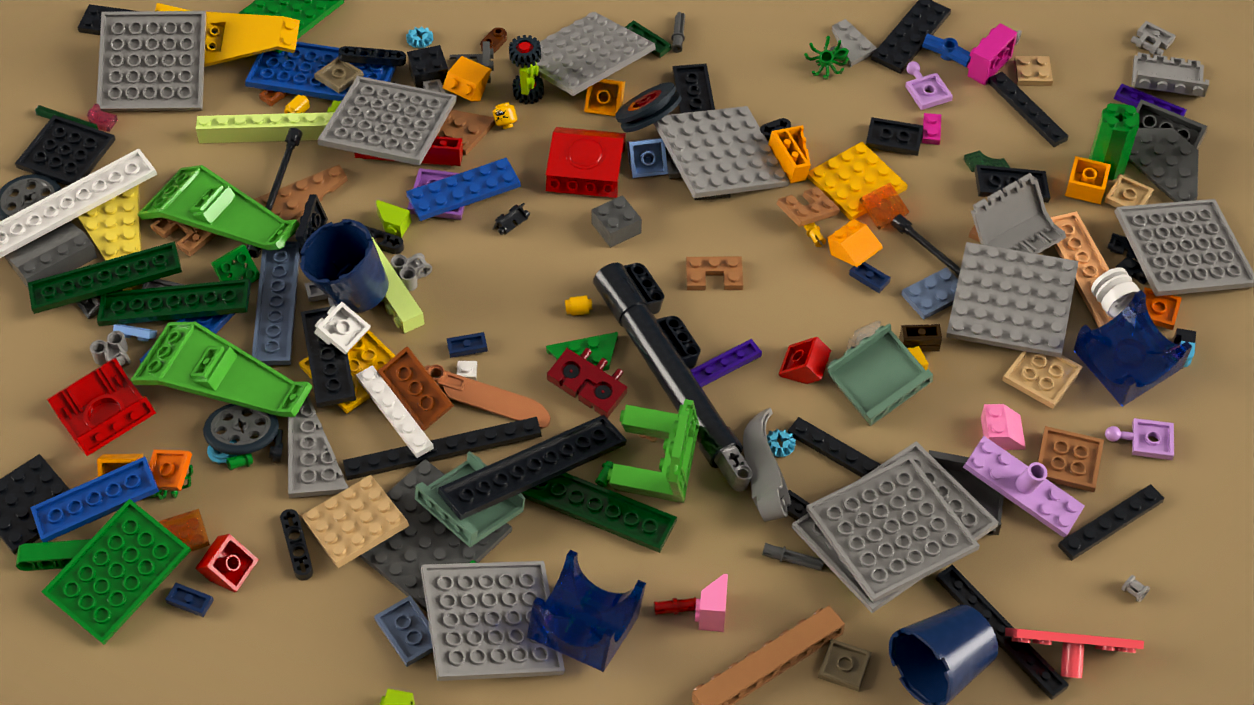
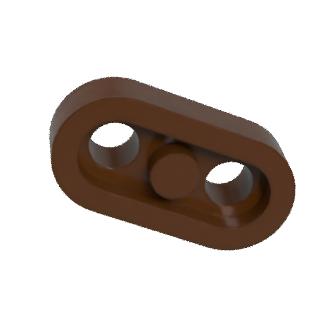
(497, 38)

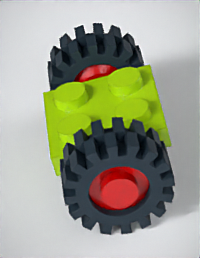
(527, 53)

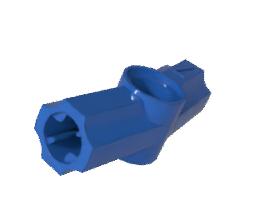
(948, 49)

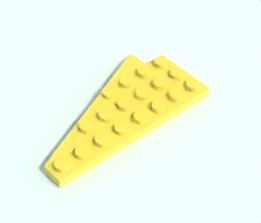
(115, 226)

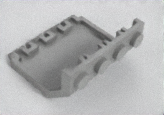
(1169, 75)
(1016, 218)

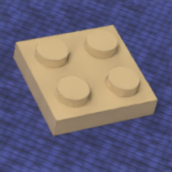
(1033, 70)
(1128, 193)

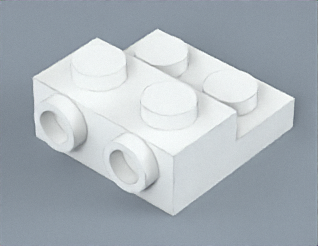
(341, 327)

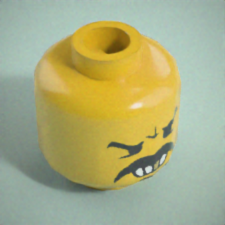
(505, 115)

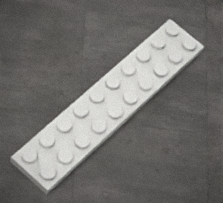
(74, 201)

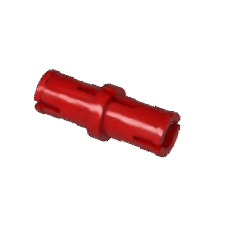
(675, 606)

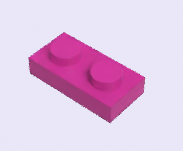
(931, 128)

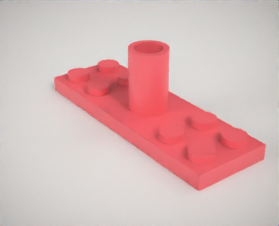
(1073, 646)

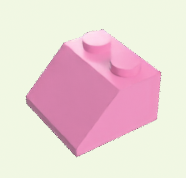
(1002, 426)
(712, 605)

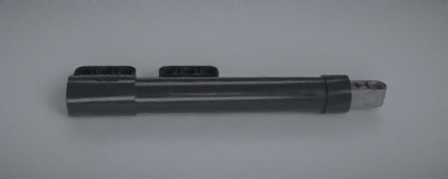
(671, 354)

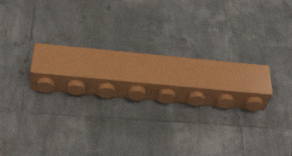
(770, 660)

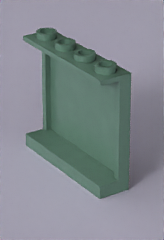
(878, 374)
(474, 527)

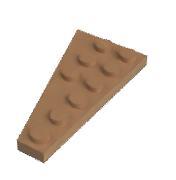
(467, 126)
(292, 198)

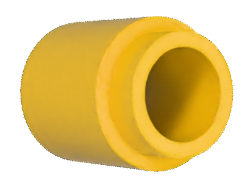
(299, 104)
(578, 305)

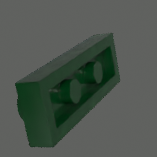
(661, 45)

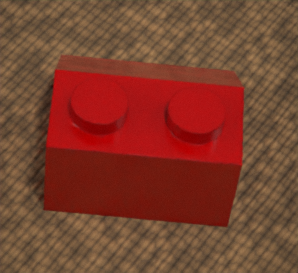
(805, 361)
(227, 563)

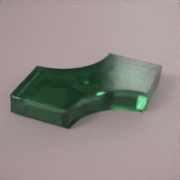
(979, 158)

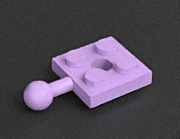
(932, 83)
(1140, 442)

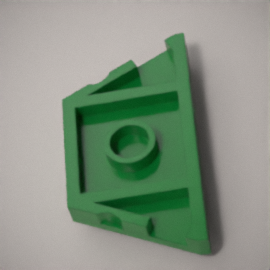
(601, 347)

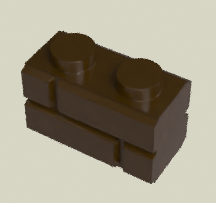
(925, 336)

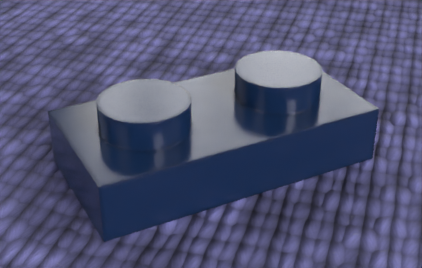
(870, 276)
(467, 344)
(189, 599)

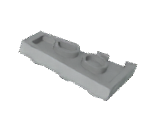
(857, 44)

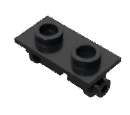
(515, 214)
(1120, 244)

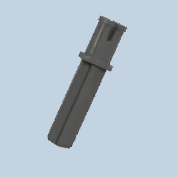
(678, 35)
(793, 557)

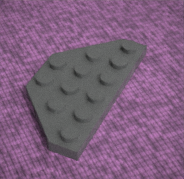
(1167, 162)

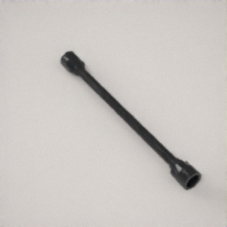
(292, 139)
(904, 226)

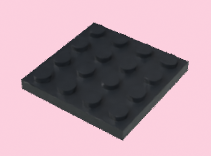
(65, 150)
(19, 491)

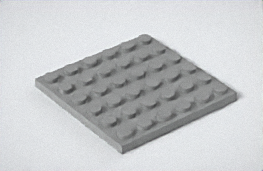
(589, 52)
(151, 61)
(387, 120)
(720, 152)
(1185, 247)
(1013, 299)
(892, 528)
(483, 619)

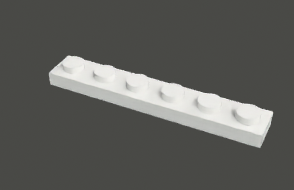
(394, 411)

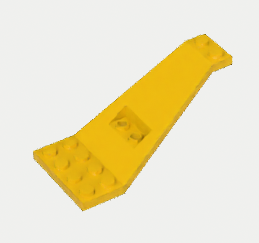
(244, 34)

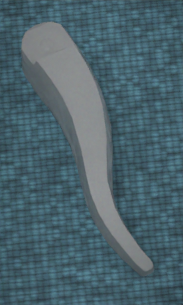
(767, 479)

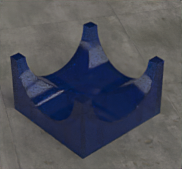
(1130, 352)
(583, 617)

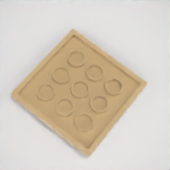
(354, 521)

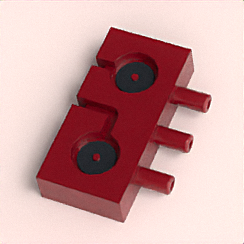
(587, 381)

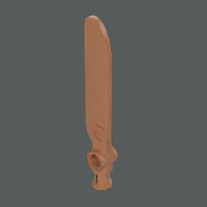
(488, 397)

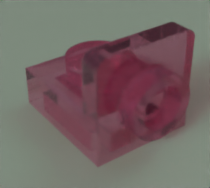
(104, 120)

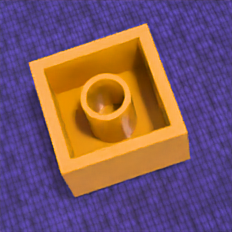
(1088, 180)

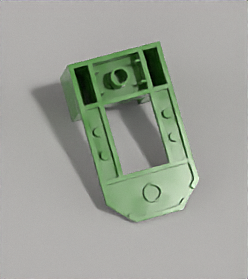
(679, 445)

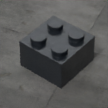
(427, 65)

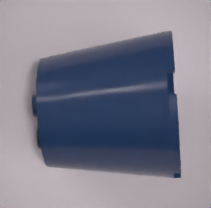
(345, 265)
(943, 653)

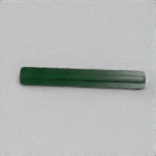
(48, 113)

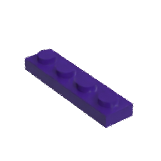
(1133, 96)
(726, 362)

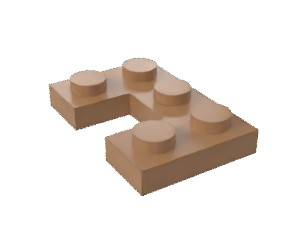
(818, 209)
(188, 244)
(728, 266)

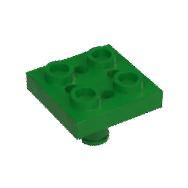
(225, 266)

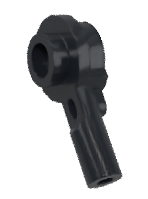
(276, 452)

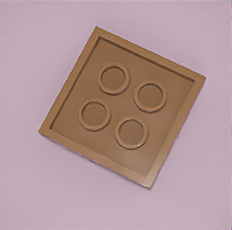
(1071, 458)

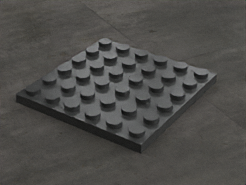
(424, 539)

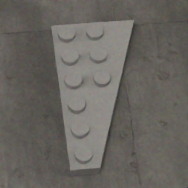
(310, 457)

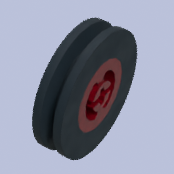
(648, 107)

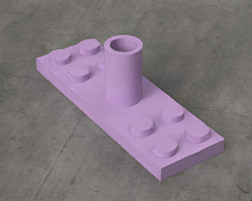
(1024, 486)

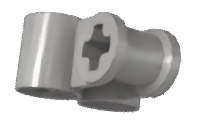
(410, 269)
(114, 348)

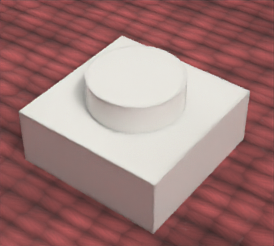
(467, 369)

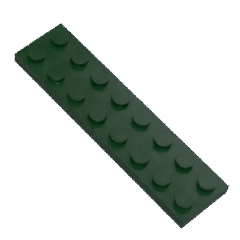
(104, 277)
(174, 302)
(604, 510)

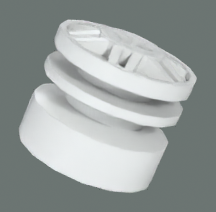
(1114, 291)

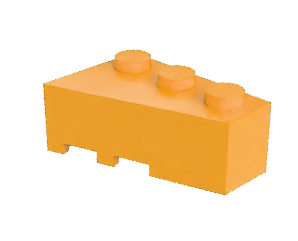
(791, 152)

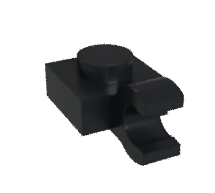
(1133, 269)

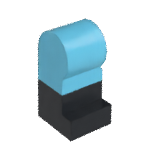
(1182, 336)

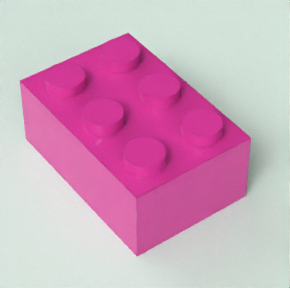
(991, 53)

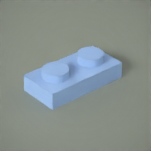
(141, 333)

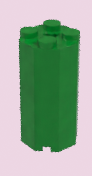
(1115, 137)

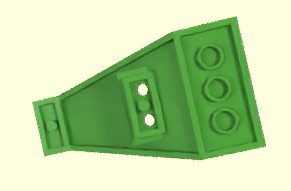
(213, 205)
(210, 366)

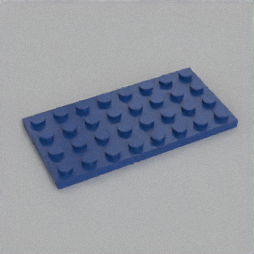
(295, 71)

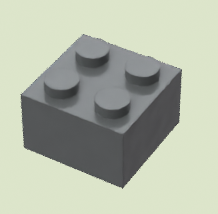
(616, 221)

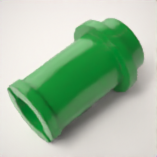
(239, 461)
(602, 480)

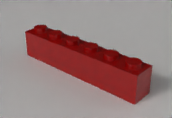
(442, 152)

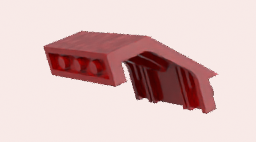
(585, 162)
(100, 407)

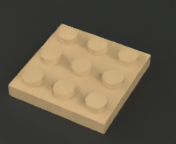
(1042, 376)

